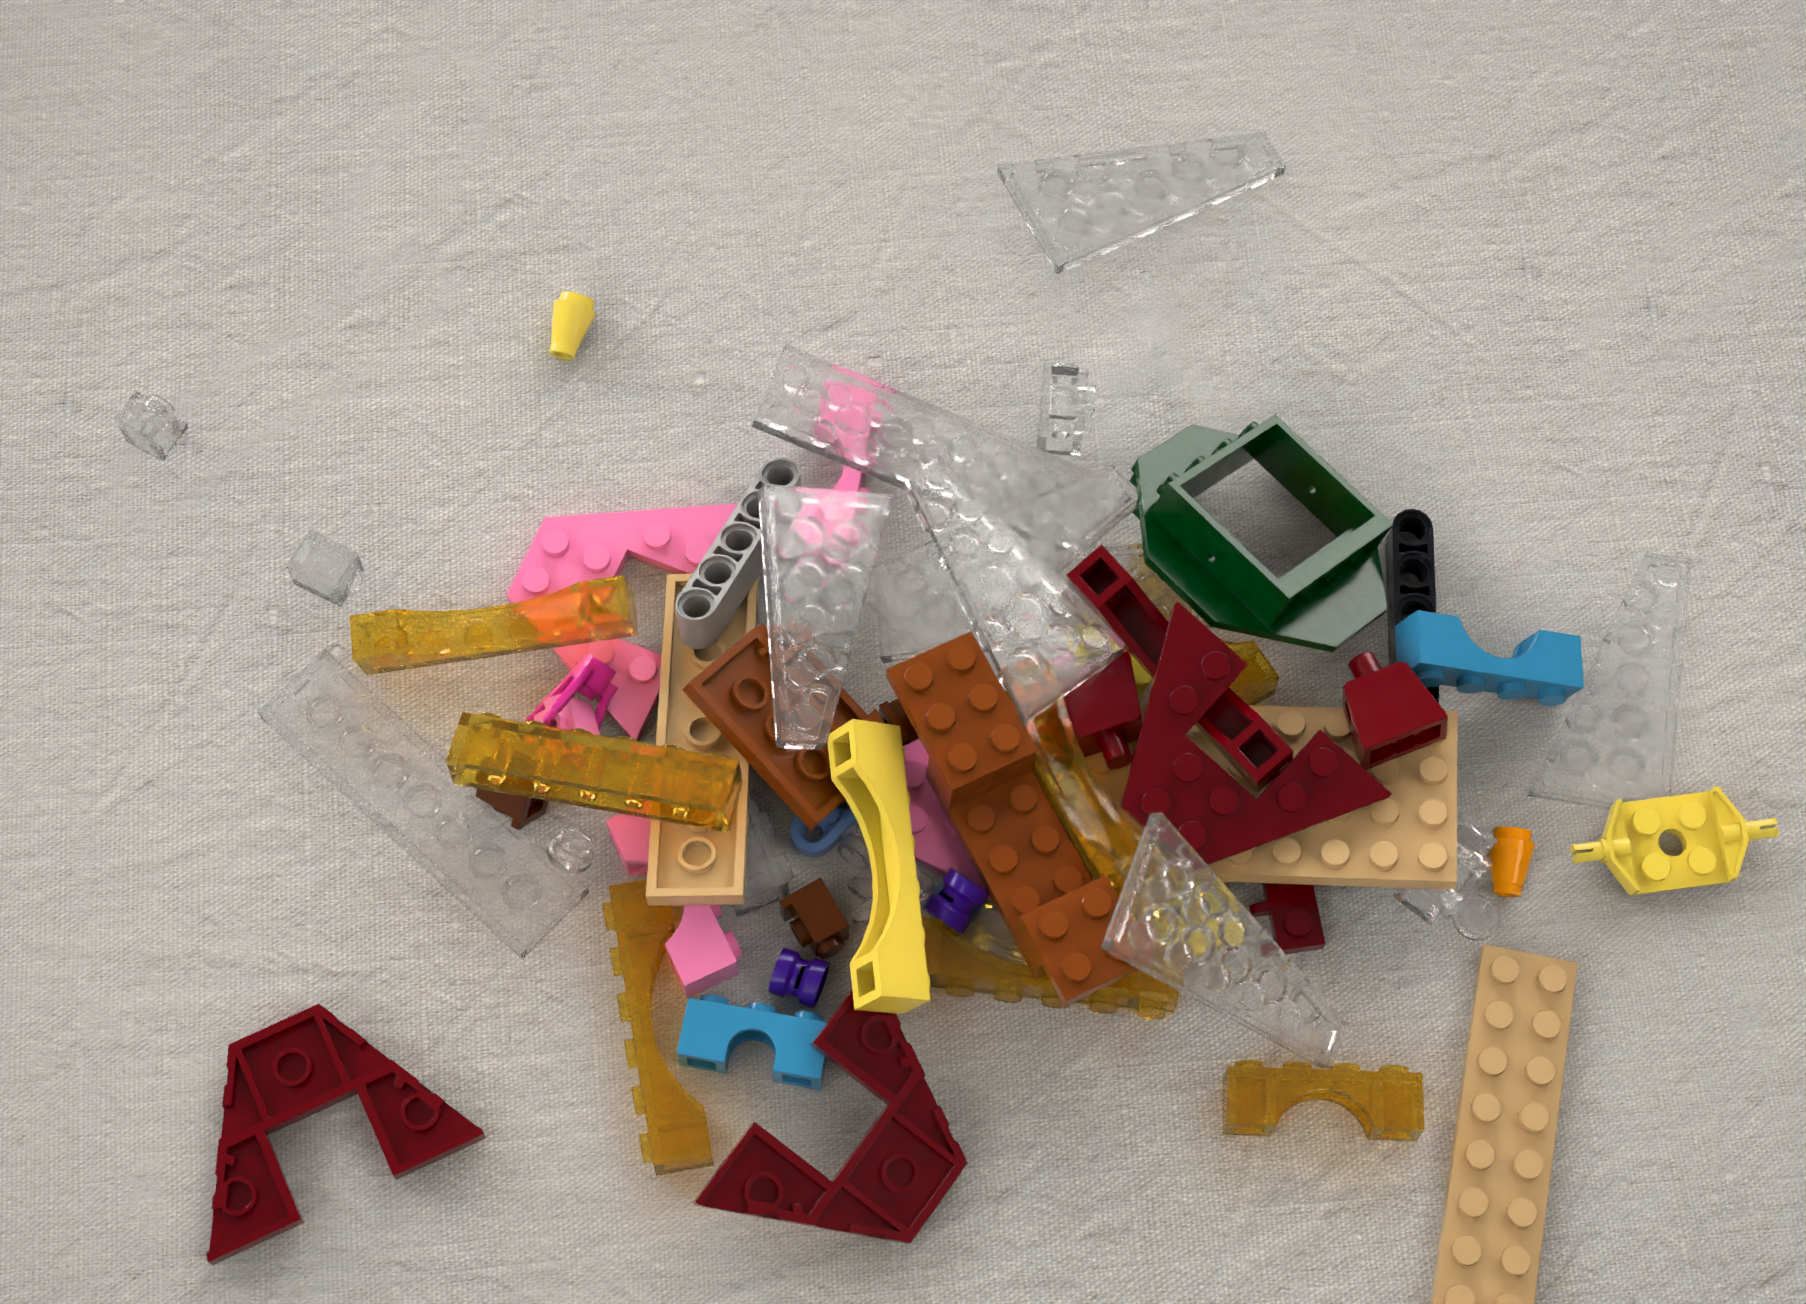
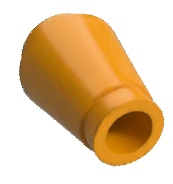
(1511, 860)

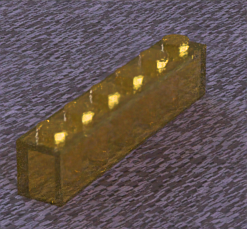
(595, 771)

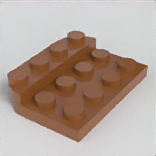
(739, 702)

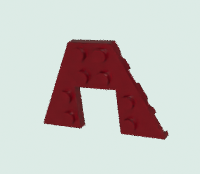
(1200, 796)
(290, 1075)
(892, 1173)

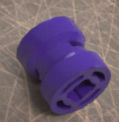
(956, 900)
(788, 974)

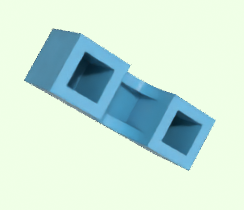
(715, 1029)

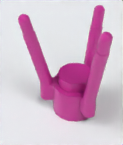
(588, 678)

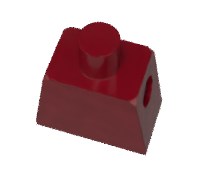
(1389, 711)
(1107, 713)

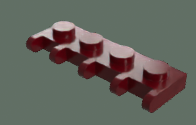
(1292, 916)

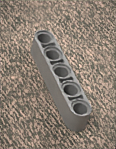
(729, 564)

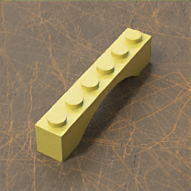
(870, 774)

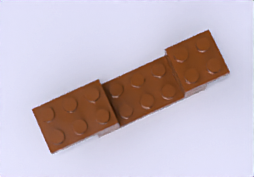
(1004, 820)

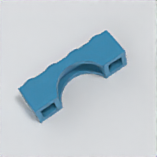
(1442, 653)

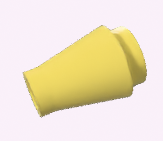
(570, 323)

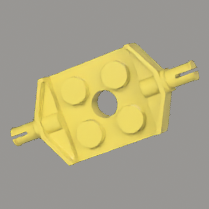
(1705, 823)

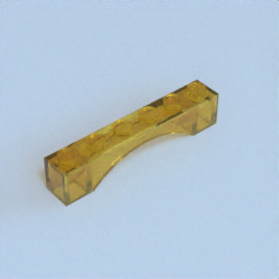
(567, 617)
(1076, 797)
(966, 969)
(674, 1119)

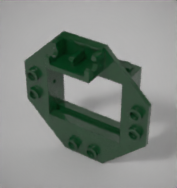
(1311, 605)

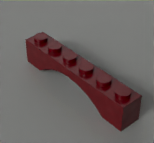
(1230, 722)

